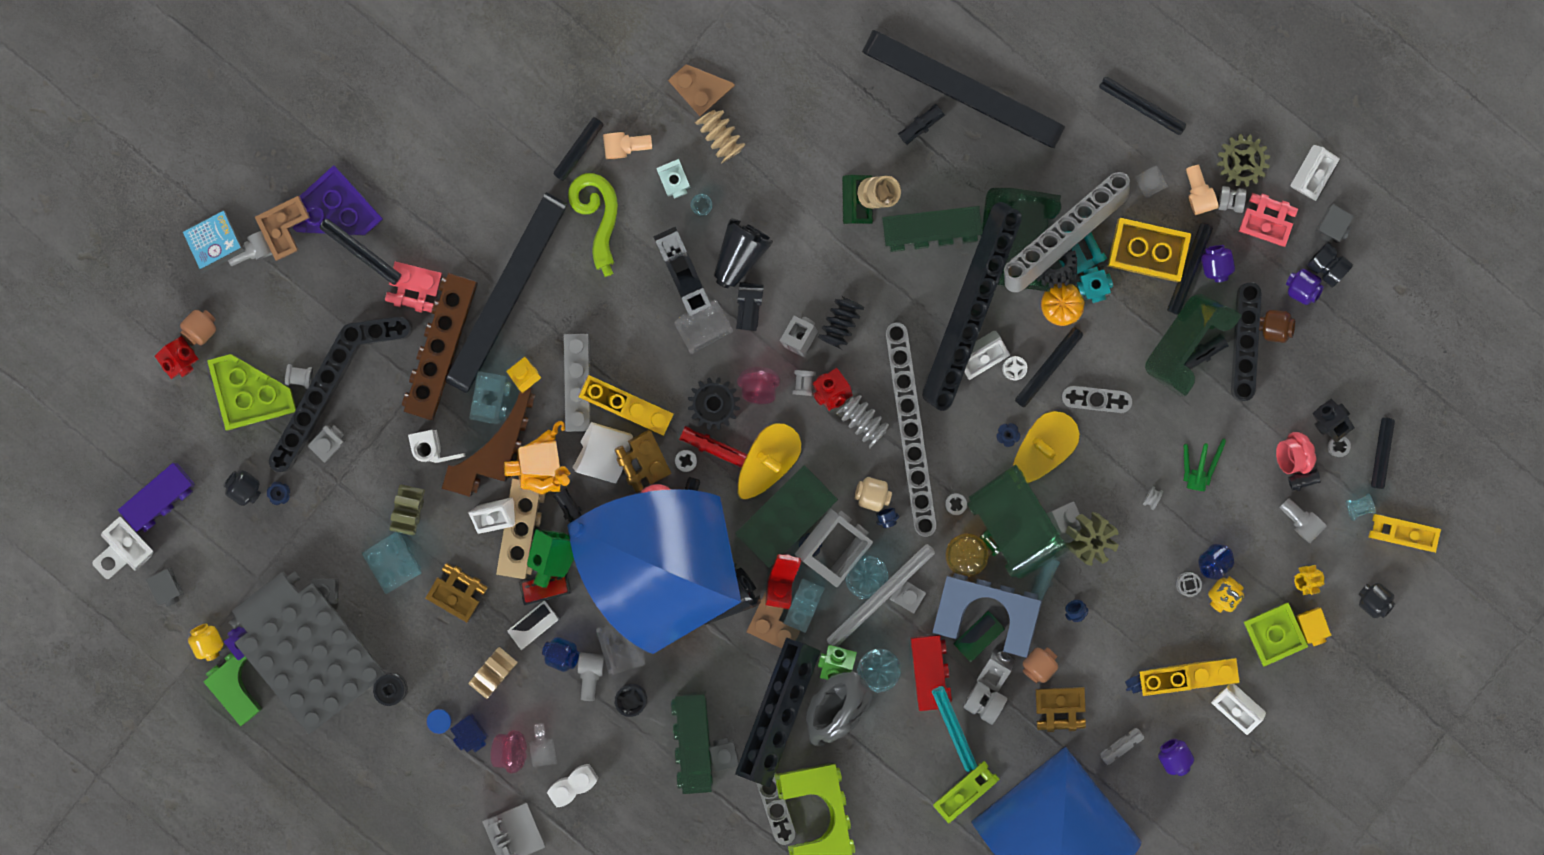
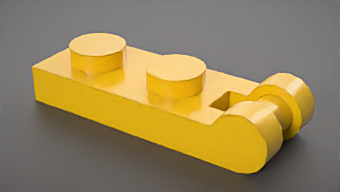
(1405, 533)

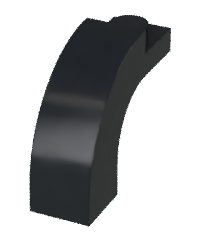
(682, 271)

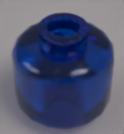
(1216, 561)
(560, 654)

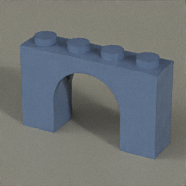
(1022, 611)

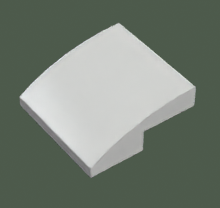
(598, 452)

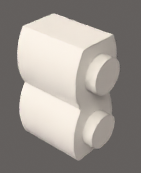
(578, 782)

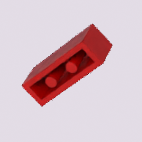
(929, 669)

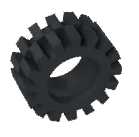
(1061, 275)

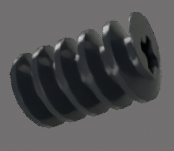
(840, 322)

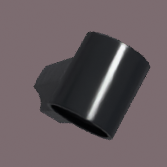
(749, 301)

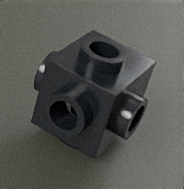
(1333, 420)

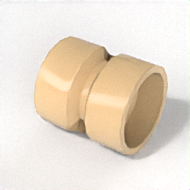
(879, 192)

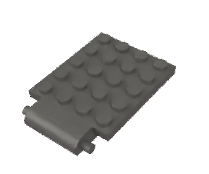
(303, 650)

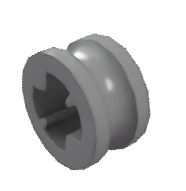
(1338, 453)
(1152, 497)
(948, 505)

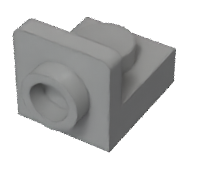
(327, 442)
(908, 596)
(996, 670)

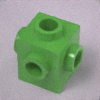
(836, 661)

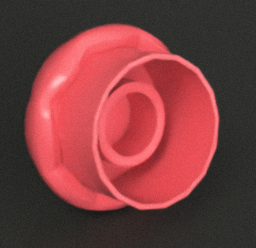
(1296, 454)

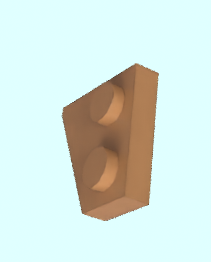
(699, 88)

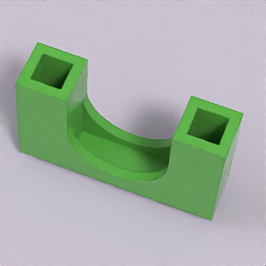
(229, 689)

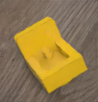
(523, 374)

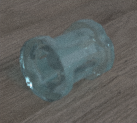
(1360, 507)

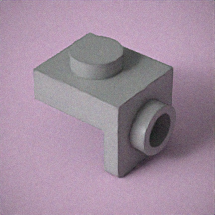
(1064, 517)

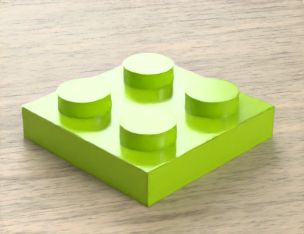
(1275, 634)

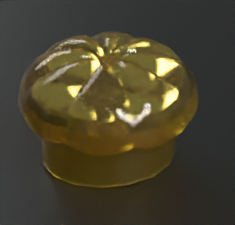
(967, 555)

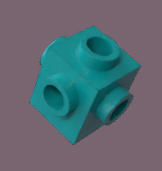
(1086, 288)

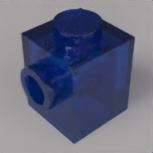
(469, 734)

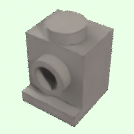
(794, 330)

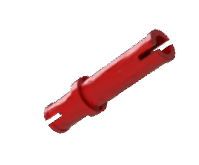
(712, 446)

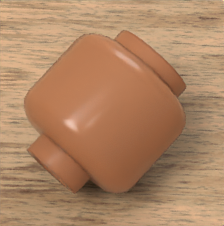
(198, 327)
(1040, 665)

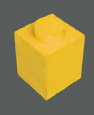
(1313, 626)

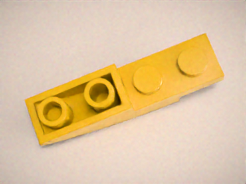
(625, 405)
(1189, 676)

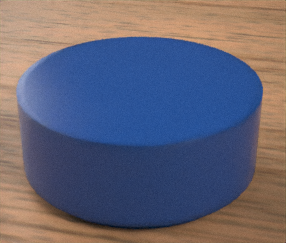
(439, 721)

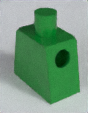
(550, 556)

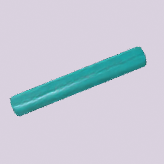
(954, 728)

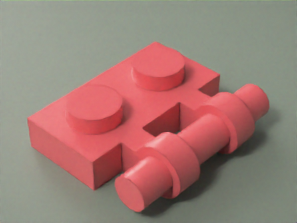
(1265, 226)
(418, 280)

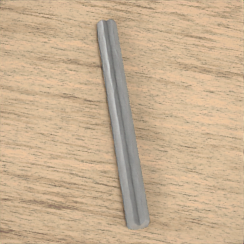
(881, 595)

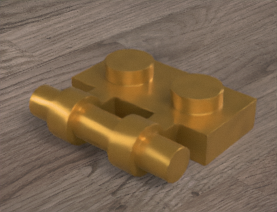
(649, 458)
(451, 598)
(1060, 701)

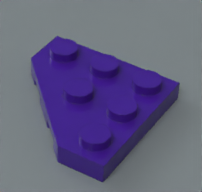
(338, 201)

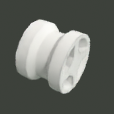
(1015, 368)

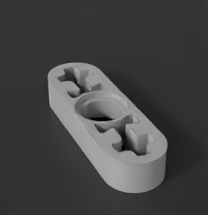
(1079, 391)

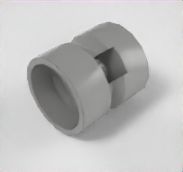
(992, 707)

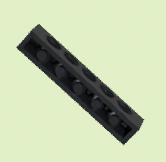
(777, 712)

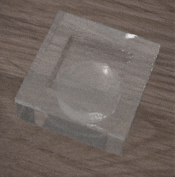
(1151, 181)

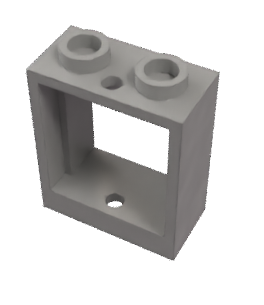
(847, 559)

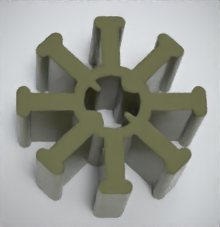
(407, 509)
(1092, 538)

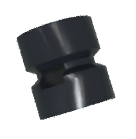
(1331, 266)
(390, 689)
(630, 700)

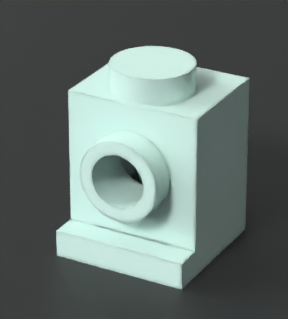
(666, 172)

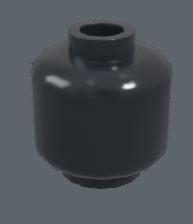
(242, 488)
(1376, 600)

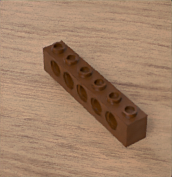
(428, 407)

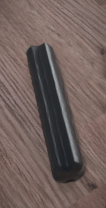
(578, 148)
(1382, 453)

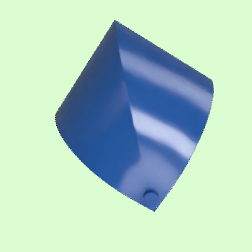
(656, 563)
(1056, 814)

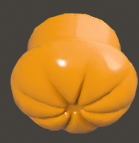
(1062, 305)

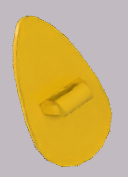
(1047, 445)
(768, 459)

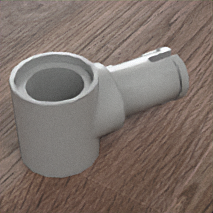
(254, 248)
(1306, 523)
(590, 669)

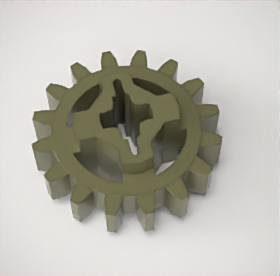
(1253, 167)

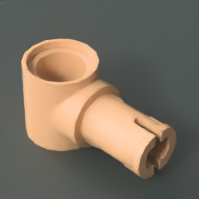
(619, 145)
(1202, 197)

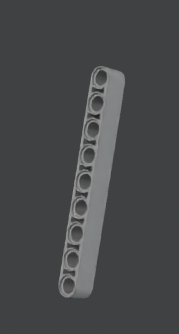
(913, 417)

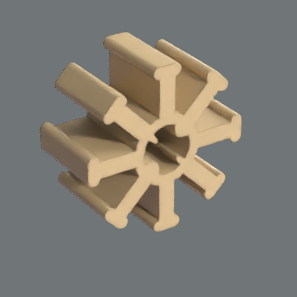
(492, 672)

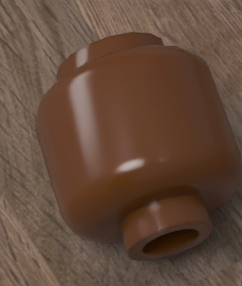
(1277, 326)

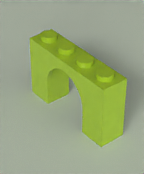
(823, 782)

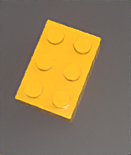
(1149, 250)

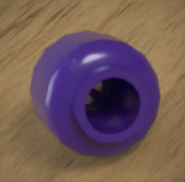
(1218, 263)
(1304, 286)
(1176, 757)

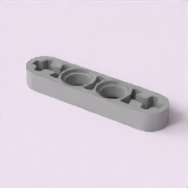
(769, 800)

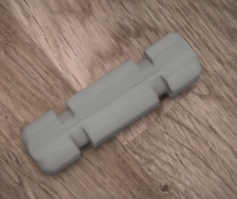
(1122, 746)

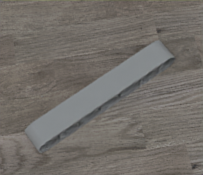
(1062, 241)

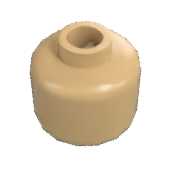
(872, 494)

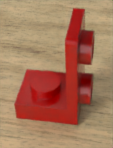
(780, 581)

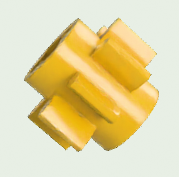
(1309, 580)

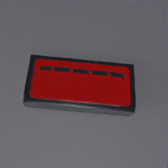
(533, 593)

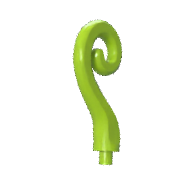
(600, 250)

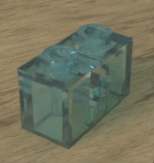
(480, 406)
(804, 605)

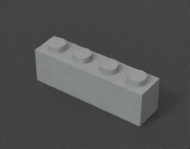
(575, 372)

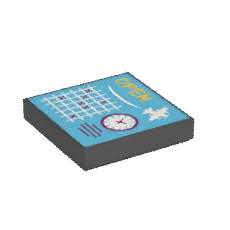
(213, 241)

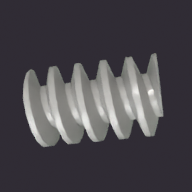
(864, 420)

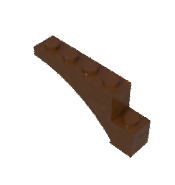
(491, 457)

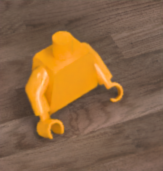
(539, 464)

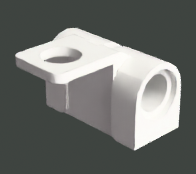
(431, 437)
(124, 548)

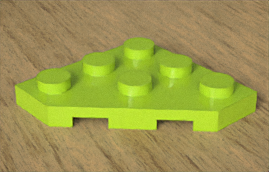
(247, 393)

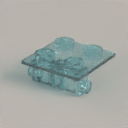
(392, 562)

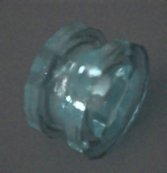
(705, 211)

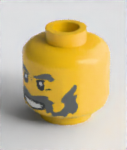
(1226, 594)

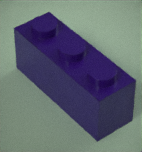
(157, 498)

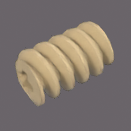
(721, 135)

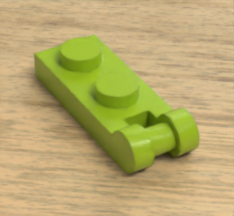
(965, 792)

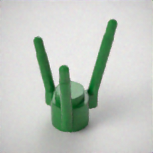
(1198, 479)

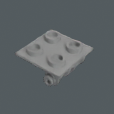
(514, 832)

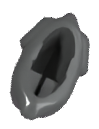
(837, 707)

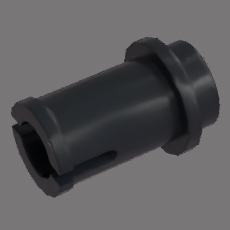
(1302, 480)

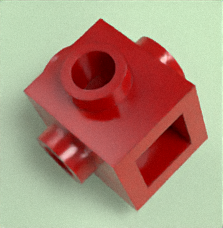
(177, 358)
(832, 389)

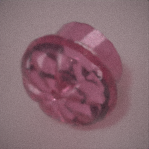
(758, 385)
(509, 751)

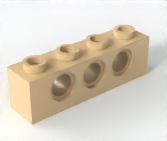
(507, 564)

